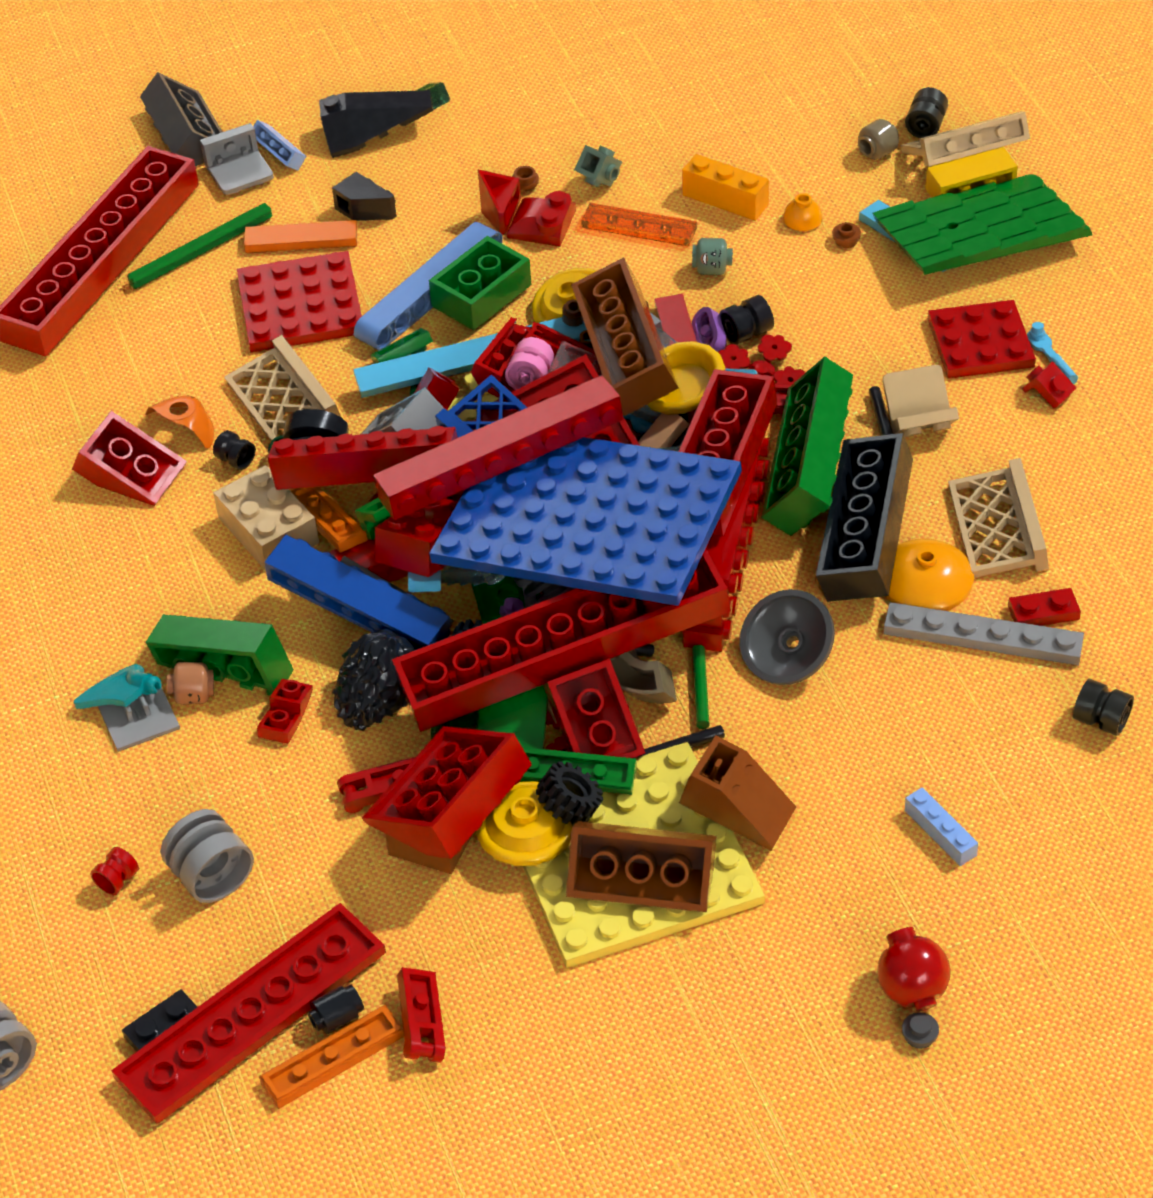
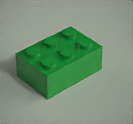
(480, 282)

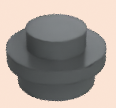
(920, 1030)

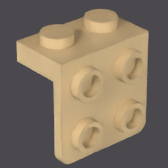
(918, 400)

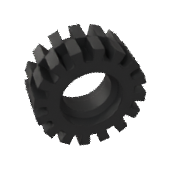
(569, 793)

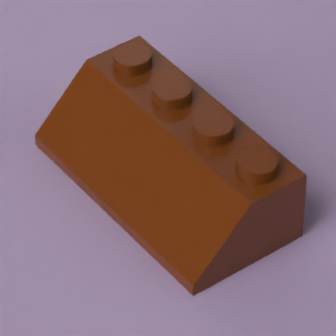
(641, 866)

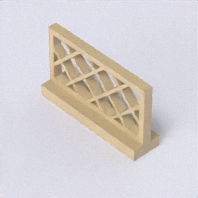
(970, 139)
(293, 369)
(1025, 520)

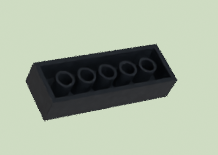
(865, 518)

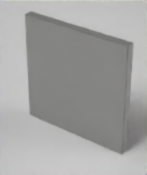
(139, 721)

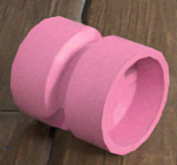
(529, 362)

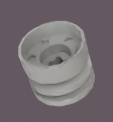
(207, 856)

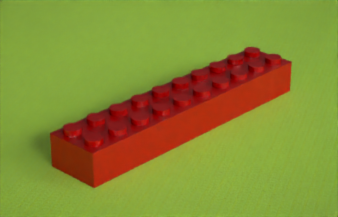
(96, 250)
(546, 644)

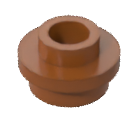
(528, 177)
(846, 234)

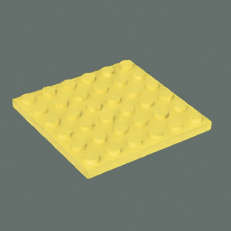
(598, 928)

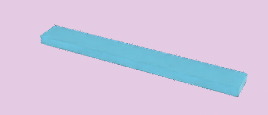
(445, 360)

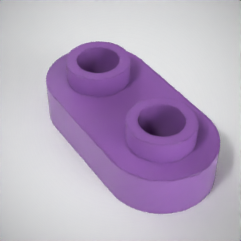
(709, 328)

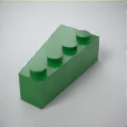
(229, 648)

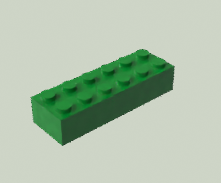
(808, 447)

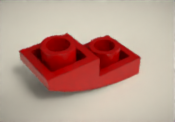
(285, 711)

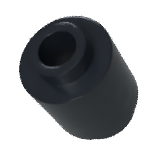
(335, 1009)

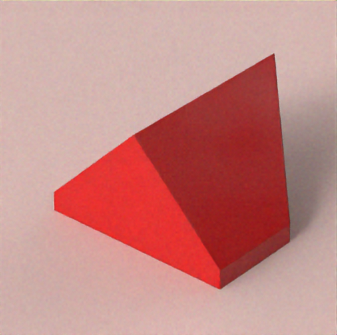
(499, 198)

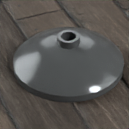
(775, 625)

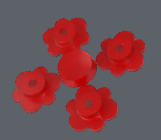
(772, 349)

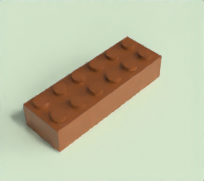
(624, 336)

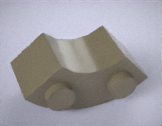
(644, 679)

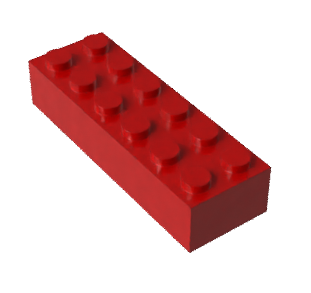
(732, 425)

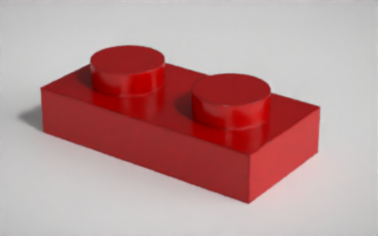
(1045, 607)

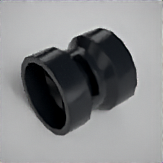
(232, 449)

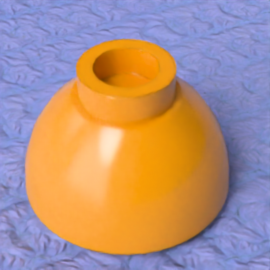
(802, 213)

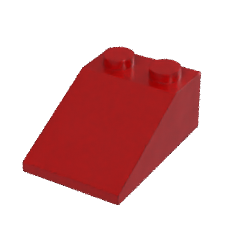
(127, 461)
(594, 712)

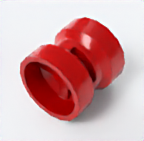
(114, 871)

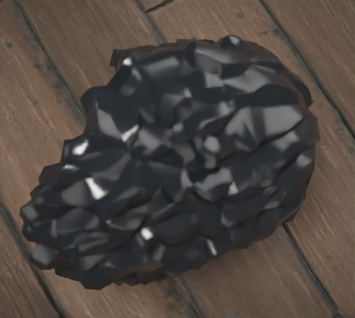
(368, 681)

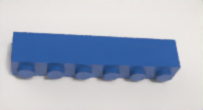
(354, 594)

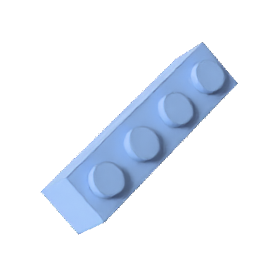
(278, 145)
(941, 826)

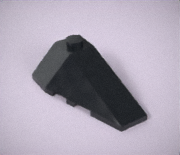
(359, 116)

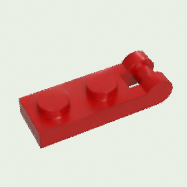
(374, 779)
(421, 1014)

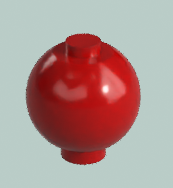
(913, 970)

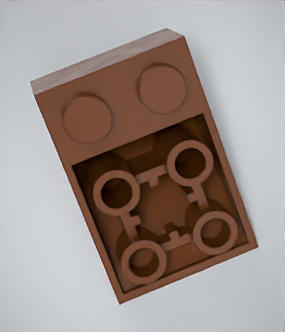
(737, 794)

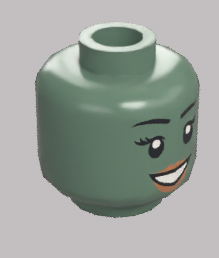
(711, 256)

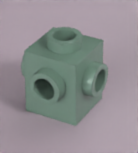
(598, 166)

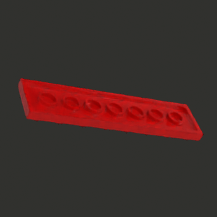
(247, 1013)

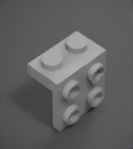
(235, 159)

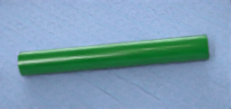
(700, 687)

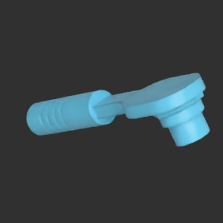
(1042, 342)

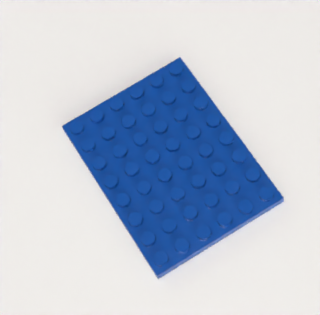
(594, 519)

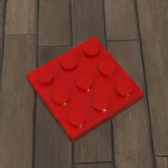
(981, 339)

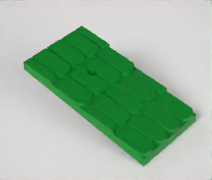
(981, 223)

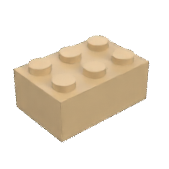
(263, 515)

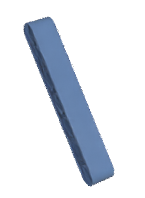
(412, 297)

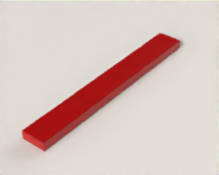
(676, 323)

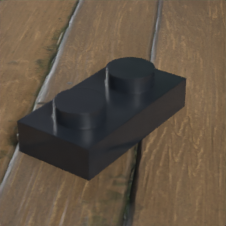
(158, 1020)

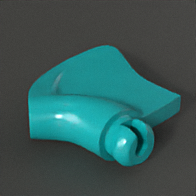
(120, 688)

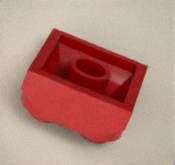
(543, 219)

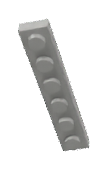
(984, 633)

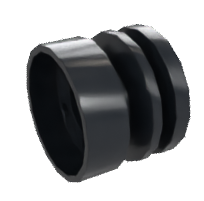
(313, 422)

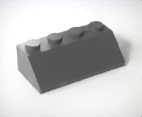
(179, 116)

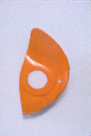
(194, 418)

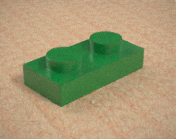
(410, 344)

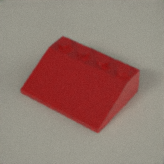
(449, 789)

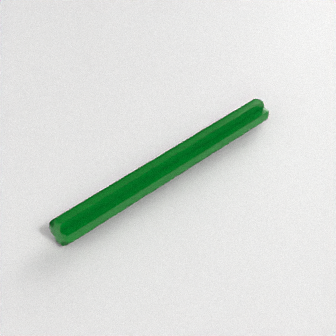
(199, 246)

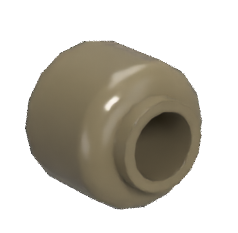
(878, 139)

